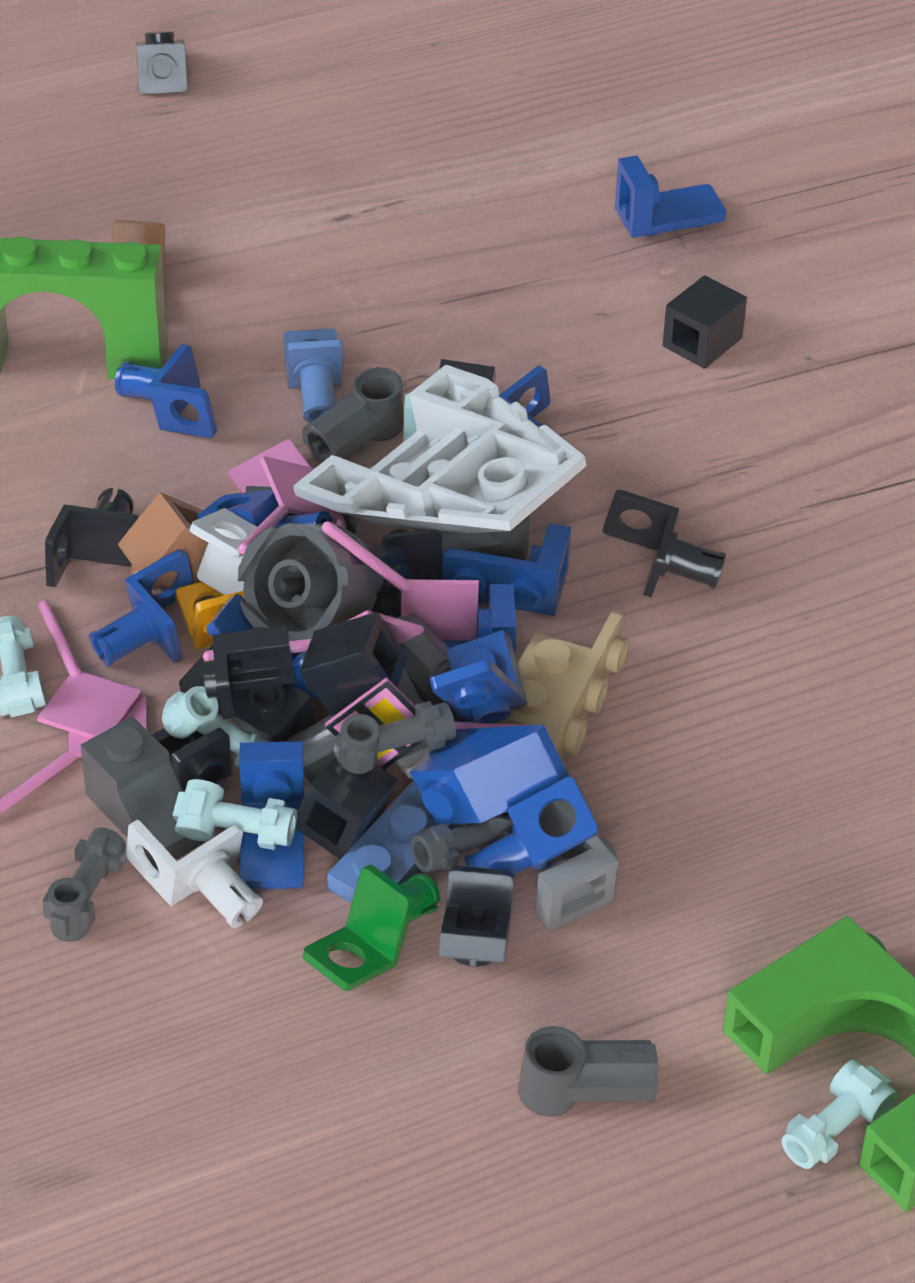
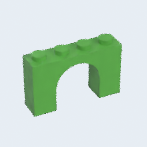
(111, 279)
(826, 988)

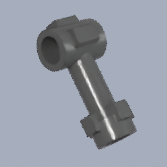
(363, 737)
(440, 847)
(68, 899)

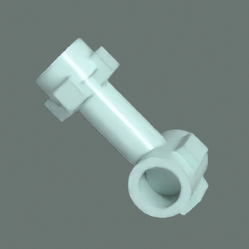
(19, 690)
(194, 712)
(202, 809)
(858, 1093)

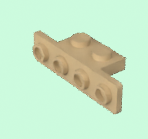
(568, 683)

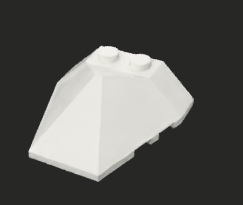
(463, 471)

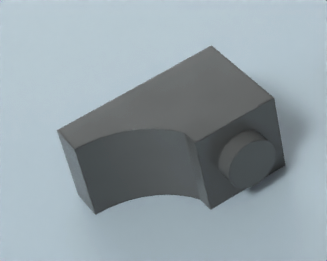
(132, 781)

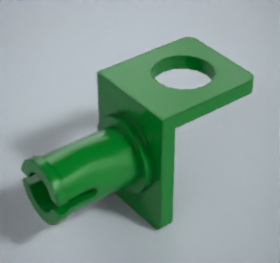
(374, 926)

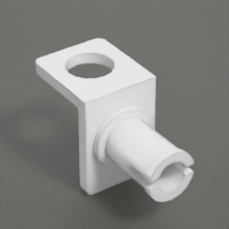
(221, 558)
(202, 870)

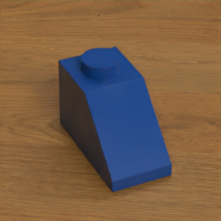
(487, 772)

